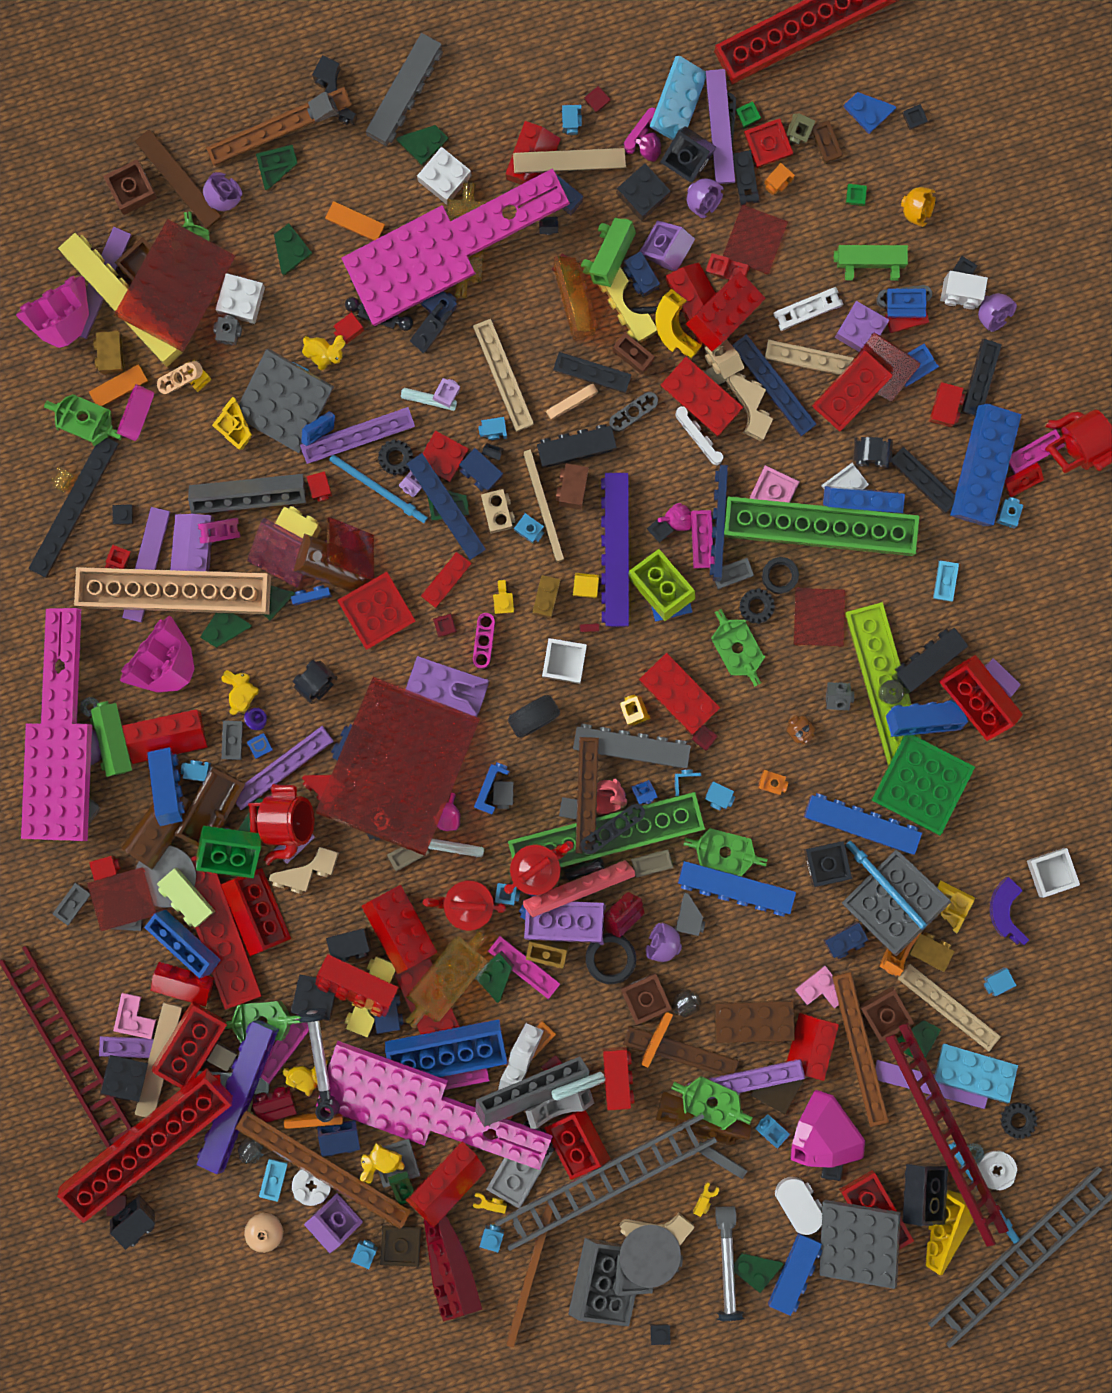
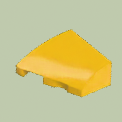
(233, 425)
(959, 906)

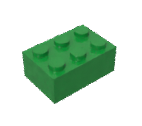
(228, 851)

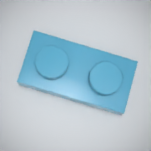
(945, 581)
(273, 1179)

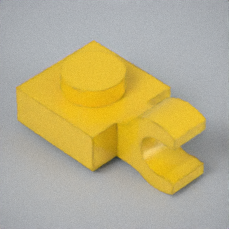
(503, 601)
(703, 1203)
(495, 1204)

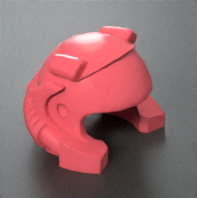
(610, 797)

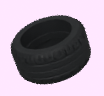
(533, 716)
(625, 973)

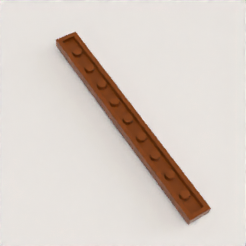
(323, 1169)

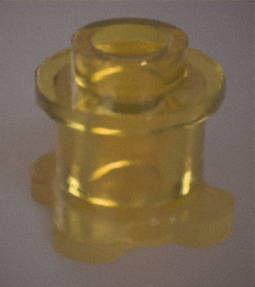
(62, 479)

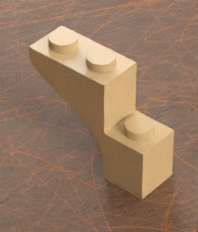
(750, 396)
(300, 877)
(678, 1226)

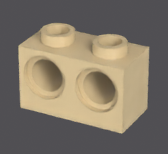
(493, 512)

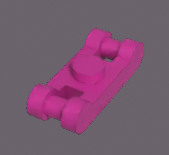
(639, 131)
(220, 530)

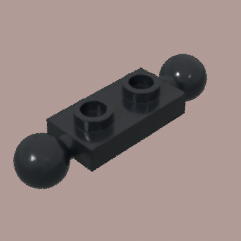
(405, 322)

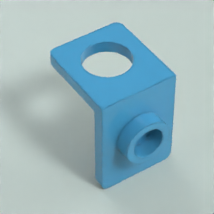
(684, 773)

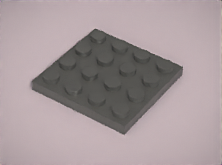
(283, 399)
(883, 915)
(860, 1244)

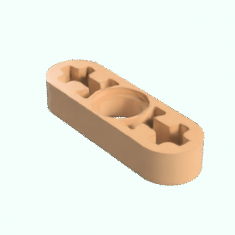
(186, 378)
(572, 401)

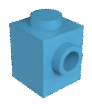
(529, 529)
(719, 796)
(505, 898)
(492, 1237)
(364, 1253)

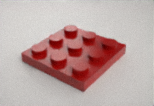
(376, 610)

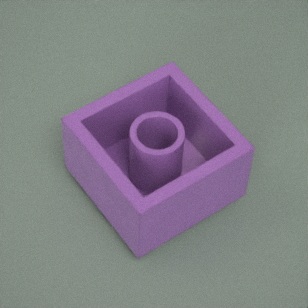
(860, 325)

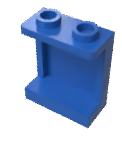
(493, 770)

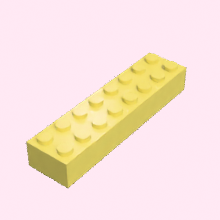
(104, 281)

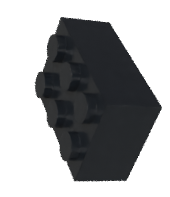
(925, 1194)

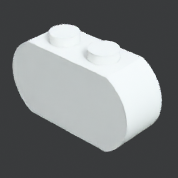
(799, 1205)

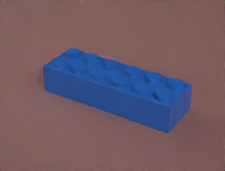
(985, 465)
(451, 1049)

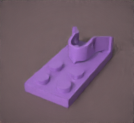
(448, 686)
(568, 923)

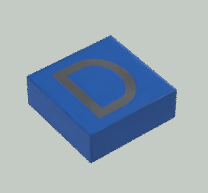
(259, 745)

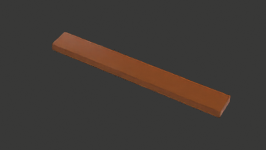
(270, 130)
(860, 1049)
(529, 1277)

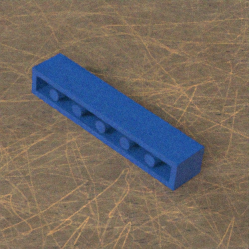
(863, 825)
(737, 888)

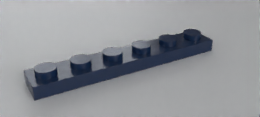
(774, 385)
(445, 506)
(719, 515)

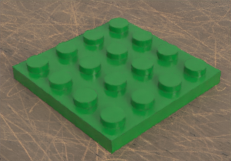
(923, 783)

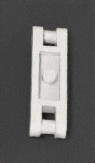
(808, 308)
(694, 431)

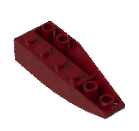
(450, 1272)

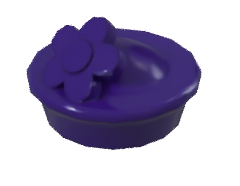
(255, 718)

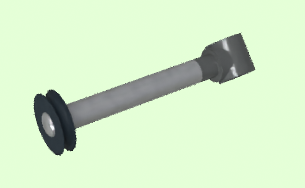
(726, 1221)

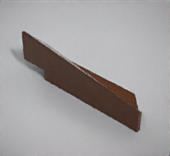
(672, 1110)

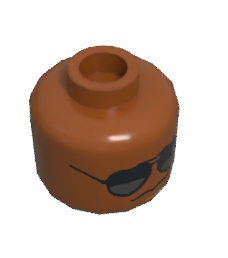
(800, 729)

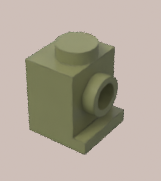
(805, 125)

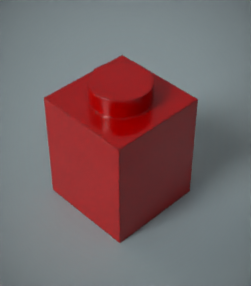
(348, 327)
(319, 486)
(105, 867)

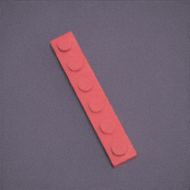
(579, 888)

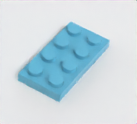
(678, 97)
(975, 1073)

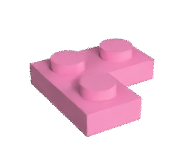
(816, 985)
(129, 1021)

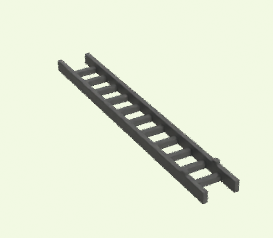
(565, 1188)
(1015, 1247)

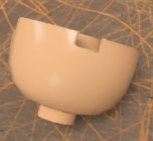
(266, 1224)

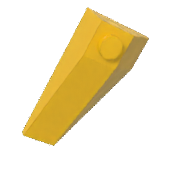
(947, 1237)

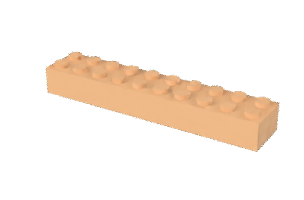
(172, 590)

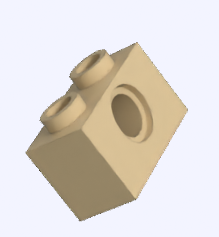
(724, 359)

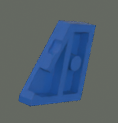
(868, 111)

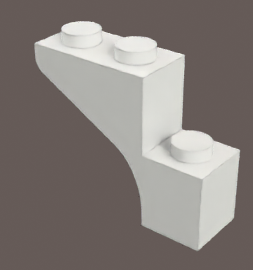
(521, 1056)

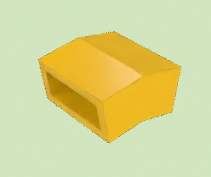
(585, 585)

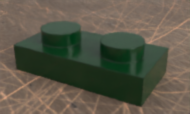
(401, 1186)

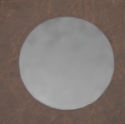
(171, 859)
(650, 1256)

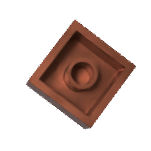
(130, 187)
(573, 486)
(645, 998)
(886, 1013)

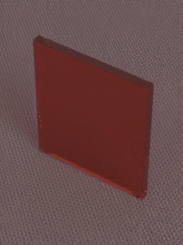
(755, 239)
(894, 360)
(350, 548)
(819, 617)
(122, 899)

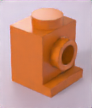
(778, 179)
(765, 782)

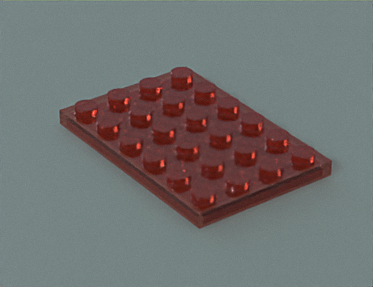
(175, 285)

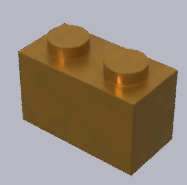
(109, 352)
(546, 596)
(548, 952)
(932, 952)

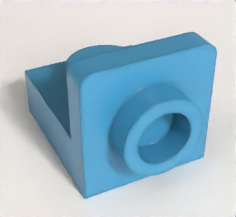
(772, 1131)

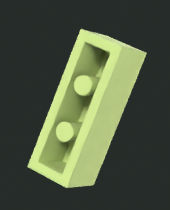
(185, 898)

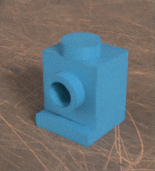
(571, 119)
(493, 428)
(1007, 519)
(195, 770)

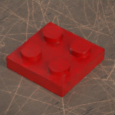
(768, 143)
(444, 455)

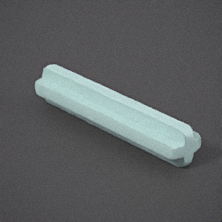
(424, 398)
(456, 848)
(578, 1086)

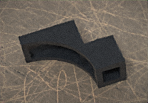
(326, 75)

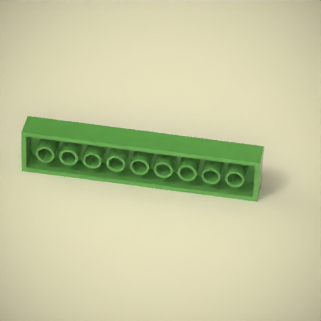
(821, 526)
(661, 822)

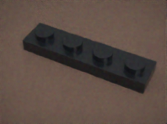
(592, 372)
(981, 376)
(923, 480)

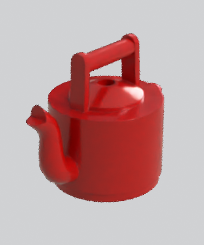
(1086, 440)
(282, 821)
(536, 868)
(467, 905)

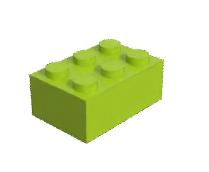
(662, 585)

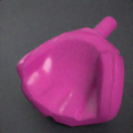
(650, 146)
(678, 517)
(450, 817)

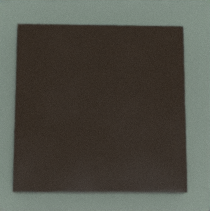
(779, 1095)
(400, 1246)

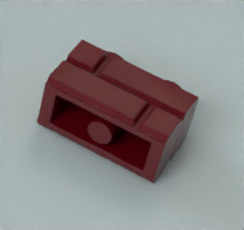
(623, 914)
(274, 1104)

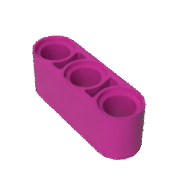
(135, 412)
(483, 631)

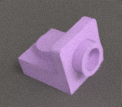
(446, 392)
(410, 485)

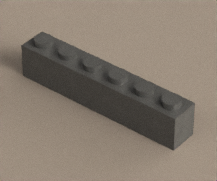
(404, 89)
(247, 494)
(636, 747)
(528, 1092)

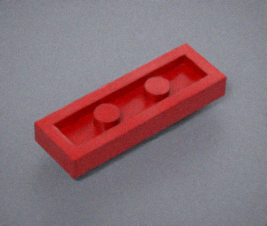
(446, 580)

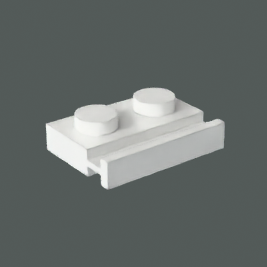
(847, 478)

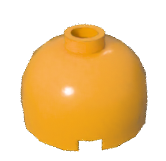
(918, 205)

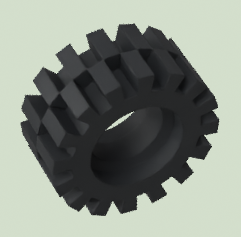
(387, 449)
(768, 606)
(1007, 1116)

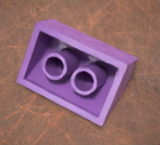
(187, 550)

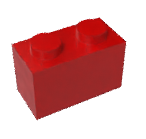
(946, 405)

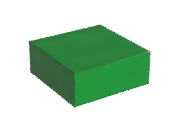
(748, 114)
(856, 194)

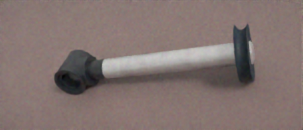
(313, 1019)

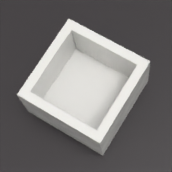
(444, 175)
(963, 289)
(240, 298)
(564, 661)
(1053, 872)

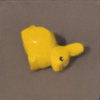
(322, 352)
(242, 691)
(301, 1078)
(381, 1160)

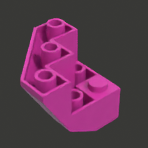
(59, 313)
(161, 661)
(826, 1134)

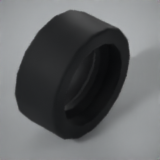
(784, 561)

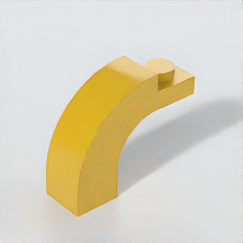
(669, 328)

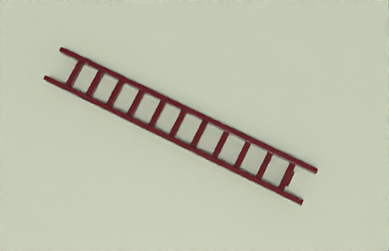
(50, 1043)
(940, 1138)

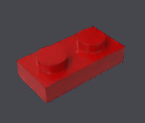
(1023, 480)

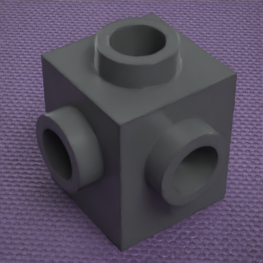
(230, 336)
(839, 696)

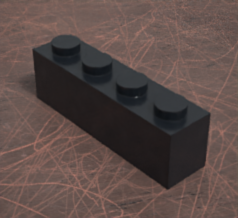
(576, 446)
(930, 660)

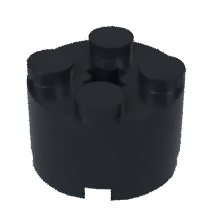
(872, 451)
(314, 681)

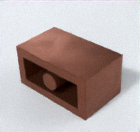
(633, 353)

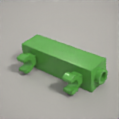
(611, 253)
(871, 257)
(110, 739)

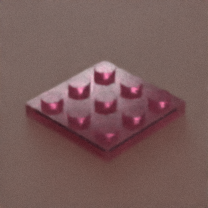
(276, 552)

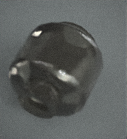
(888, 698)
(686, 1003)
(250, 1151)

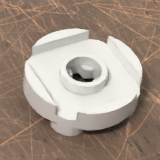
(1008, 1170)
(302, 1192)

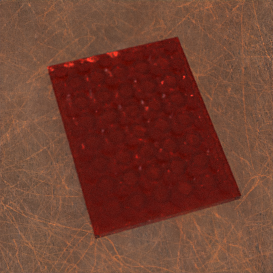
(398, 766)

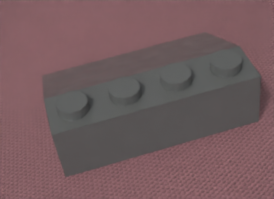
(595, 1286)

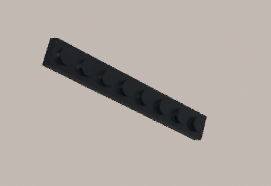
(73, 507)

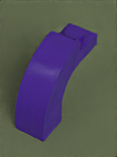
(1000, 910)

